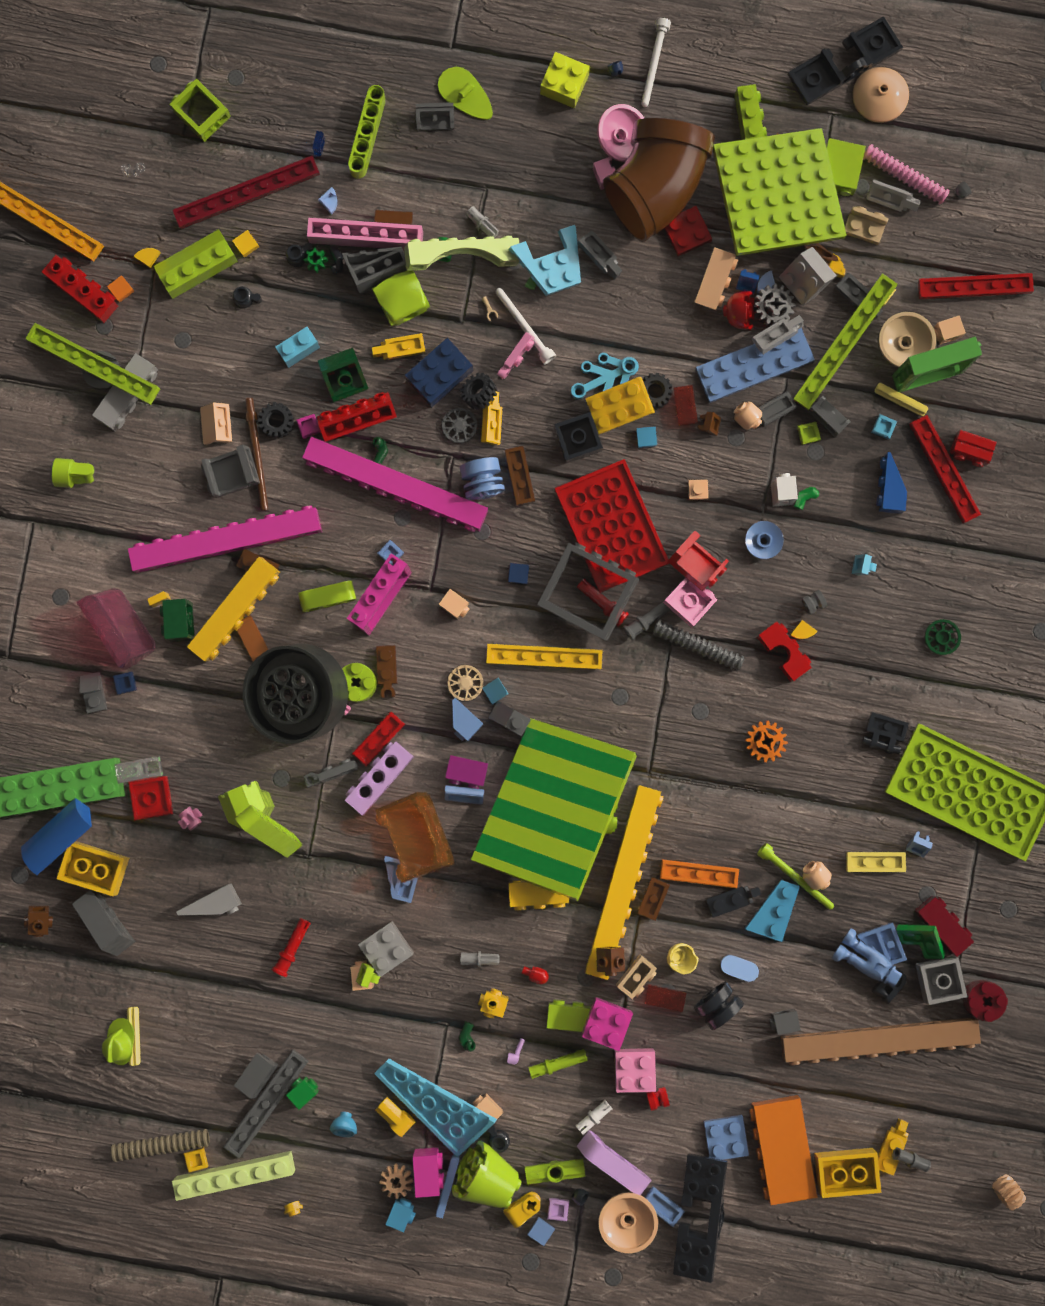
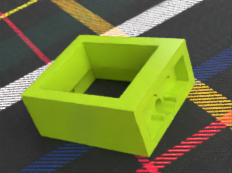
(213, 123)

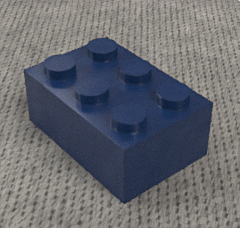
(439, 372)

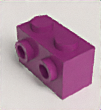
(467, 771)

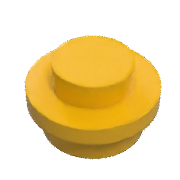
(292, 1209)

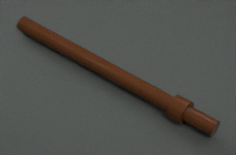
(251, 417)

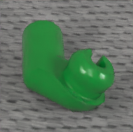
(808, 493)

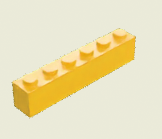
(233, 609)

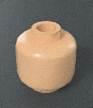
(748, 415)
(816, 875)

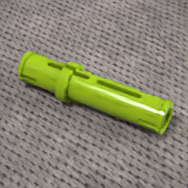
(558, 1063)

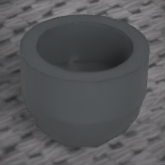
(962, 190)

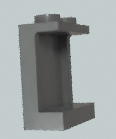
(230, 472)

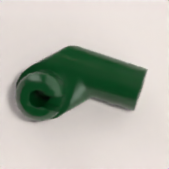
(381, 449)
(465, 1037)

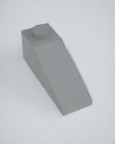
(218, 902)

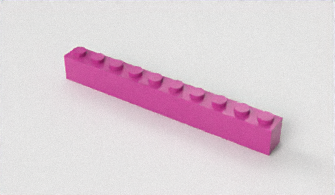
(396, 484)
(224, 540)

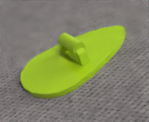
(465, 92)

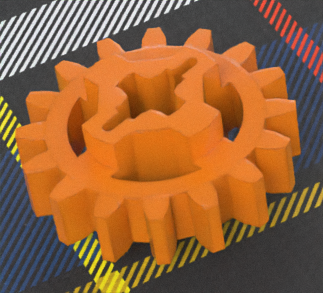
(773, 738)

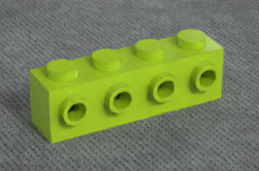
(749, 112)

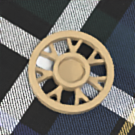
(465, 682)

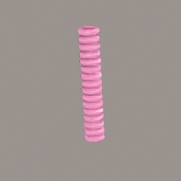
(907, 175)

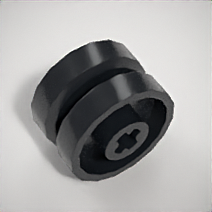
(718, 1006)

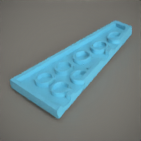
(446, 1115)

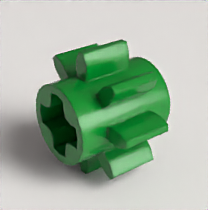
(311, 258)

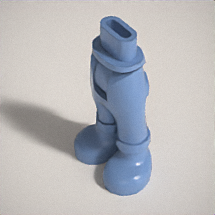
(875, 967)

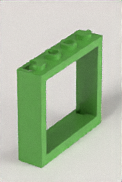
(937, 364)

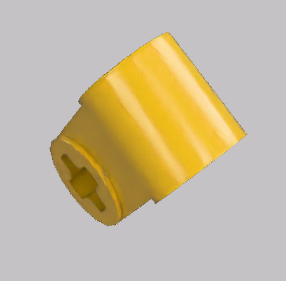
(520, 1211)

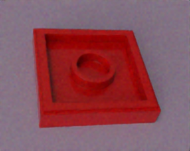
(150, 798)

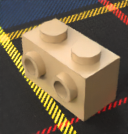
(636, 976)

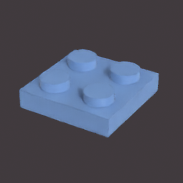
(726, 1137)

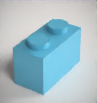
(297, 347)

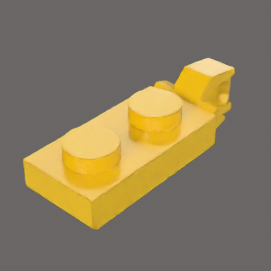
(400, 347)
(492, 422)
(894, 1138)

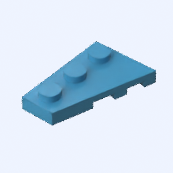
(775, 913)

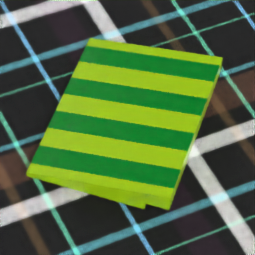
(554, 808)

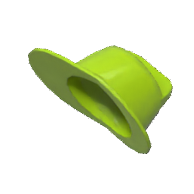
(119, 1042)

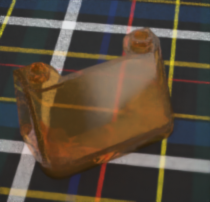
(416, 836)

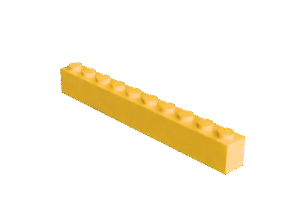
(625, 874)

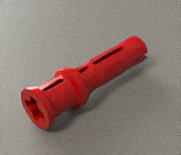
(598, 598)
(288, 955)

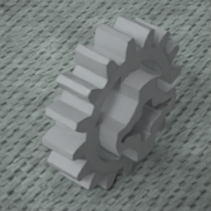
(775, 294)

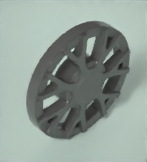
(459, 425)

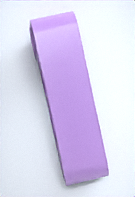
(612, 1163)

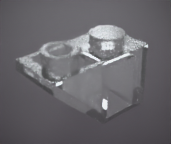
(138, 770)

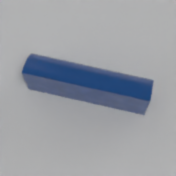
(56, 836)

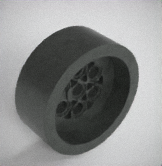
(323, 682)

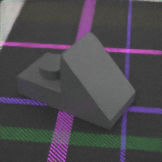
(93, 692)

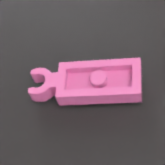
(515, 357)

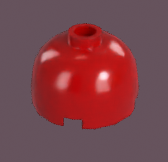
(740, 310)

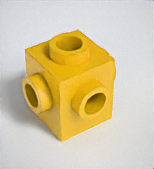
(495, 1010)

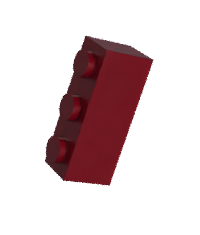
(950, 931)

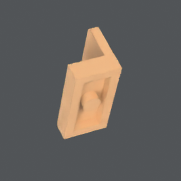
(216, 423)

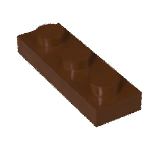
(519, 475)

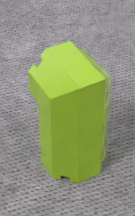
(242, 797)

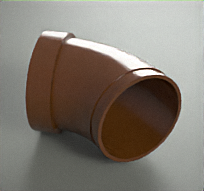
(658, 174)

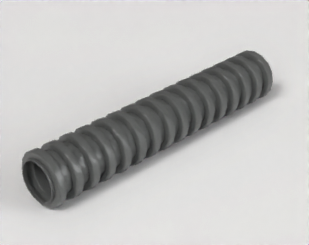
(698, 645)

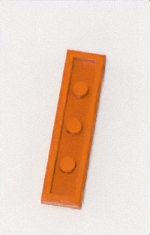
(699, 873)

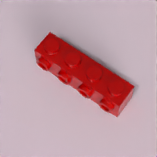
(79, 288)
(356, 416)

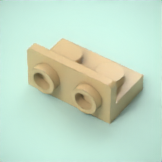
(865, 225)

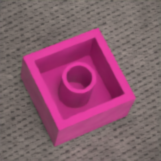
(607, 1024)
(427, 1173)

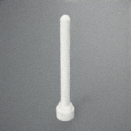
(662, 26)
(546, 354)

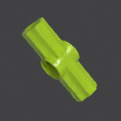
(541, 1172)

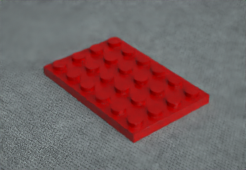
(613, 522)

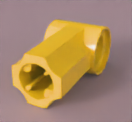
(398, 1119)

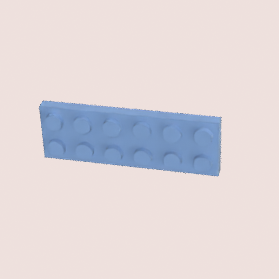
(750, 367)

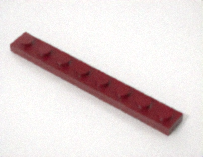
(246, 192)

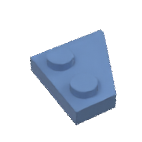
(399, 890)
(885, 941)

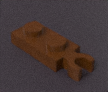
(386, 668)

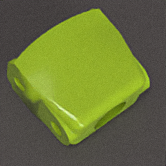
(401, 297)

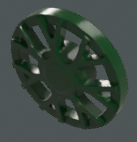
(942, 637)

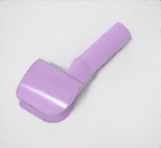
(513, 1058)

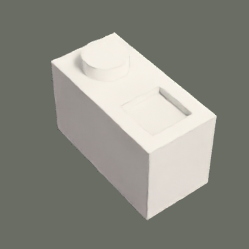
(784, 490)

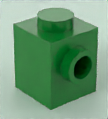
(302, 1091)

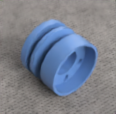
(482, 482)

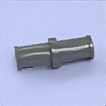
(911, 1159)

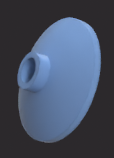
(765, 530)

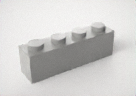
(119, 403)

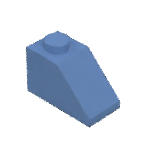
(464, 721)

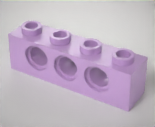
(354, 795)

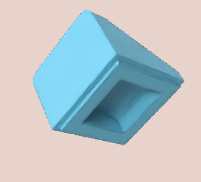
(495, 690)

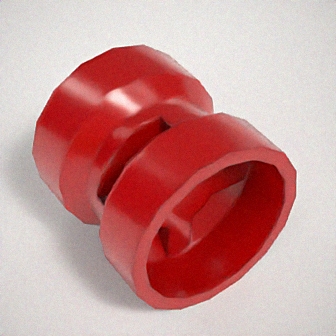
(653, 1100)

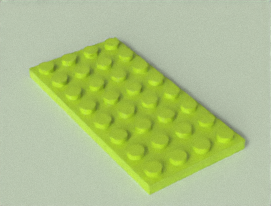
(969, 792)

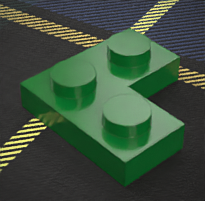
(922, 935)

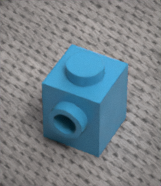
(401, 1214)

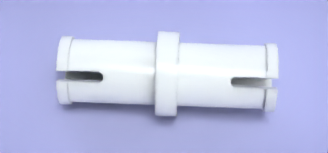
(593, 1117)

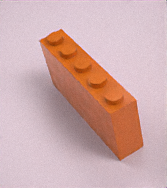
(783, 1150)

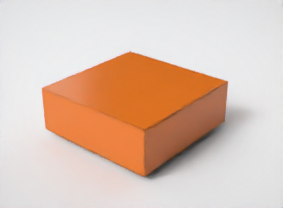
(120, 288)

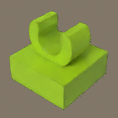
(366, 975)

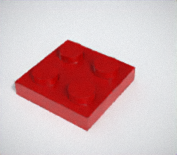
(688, 231)

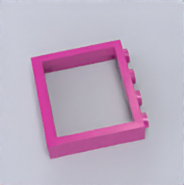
(380, 594)

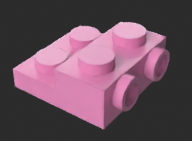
(690, 602)

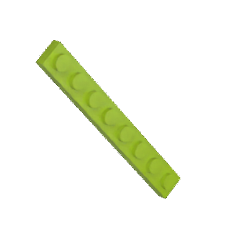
(845, 341)
(93, 363)

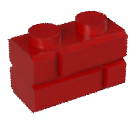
(972, 448)

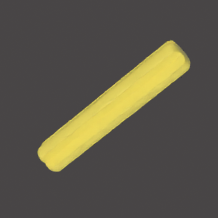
(901, 399)
(133, 1017)

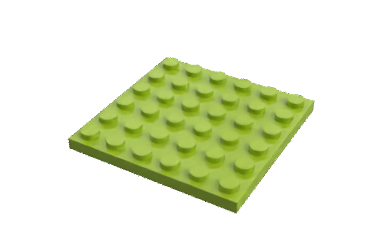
(779, 191)

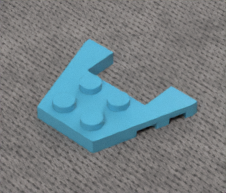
(556, 270)

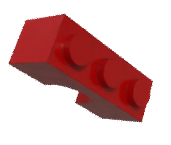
(796, 662)

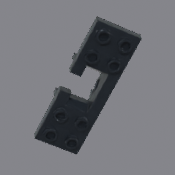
(821, 75)
(697, 1249)

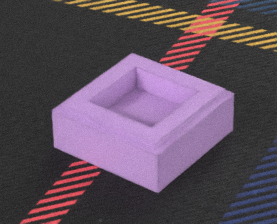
(558, 1209)

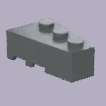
(372, 268)
(103, 923)

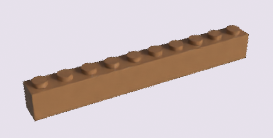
(880, 1039)

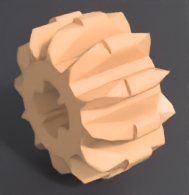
(404, 1181)
(1009, 1192)

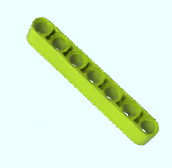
(268, 831)

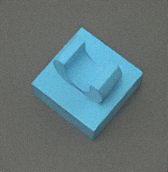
(863, 565)

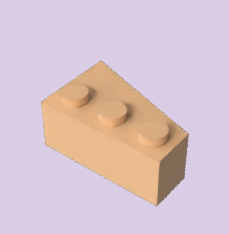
(716, 278)

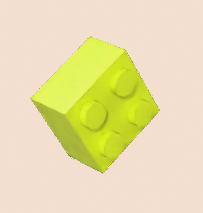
(564, 80)

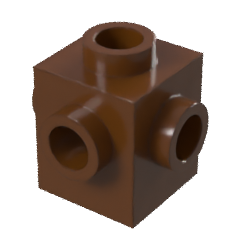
(38, 921)
(610, 960)

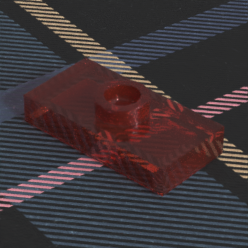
(685, 405)
(665, 998)

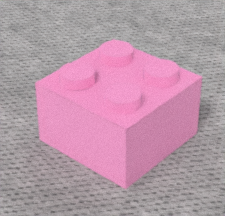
(635, 1070)

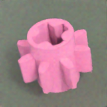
(190, 818)

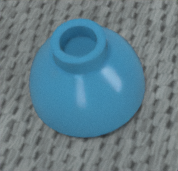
(344, 1125)

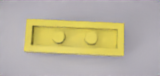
(875, 861)

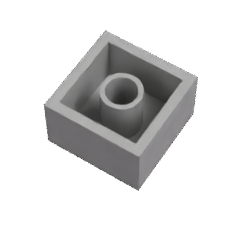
(807, 276)
(386, 949)
(941, 980)

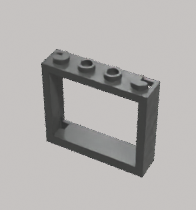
(610, 565)

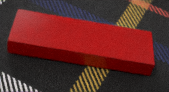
(378, 739)

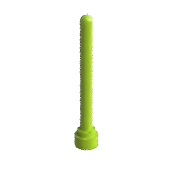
(767, 853)

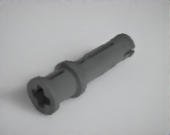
(643, 622)

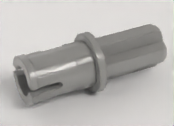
(482, 222)
(479, 959)

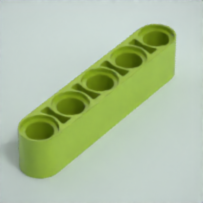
(365, 123)

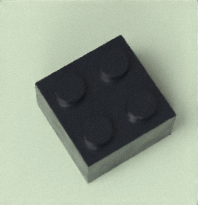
(578, 437)

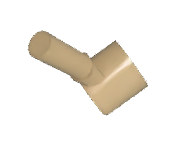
(489, 309)

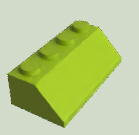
(195, 264)

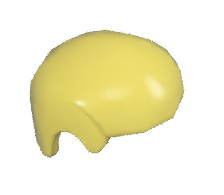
(682, 959)

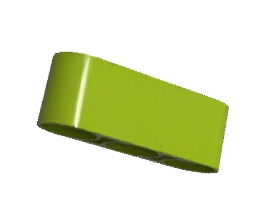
(327, 596)

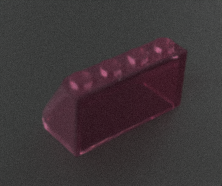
(118, 626)

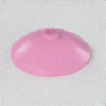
(617, 120)

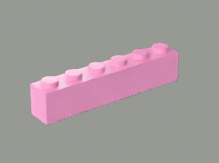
(361, 233)

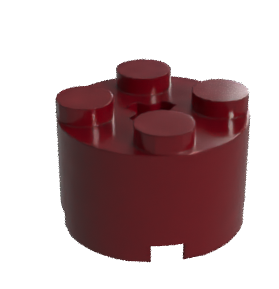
(995, 997)

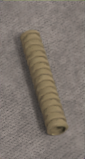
(159, 1145)

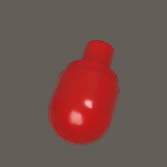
(536, 974)

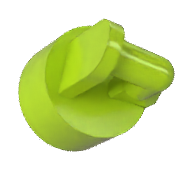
(68, 472)

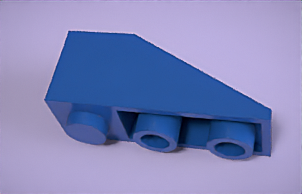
(893, 491)

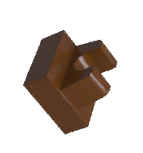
(711, 423)

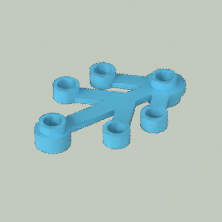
(607, 376)

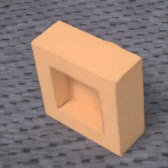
(698, 489)

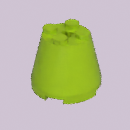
(485, 1178)

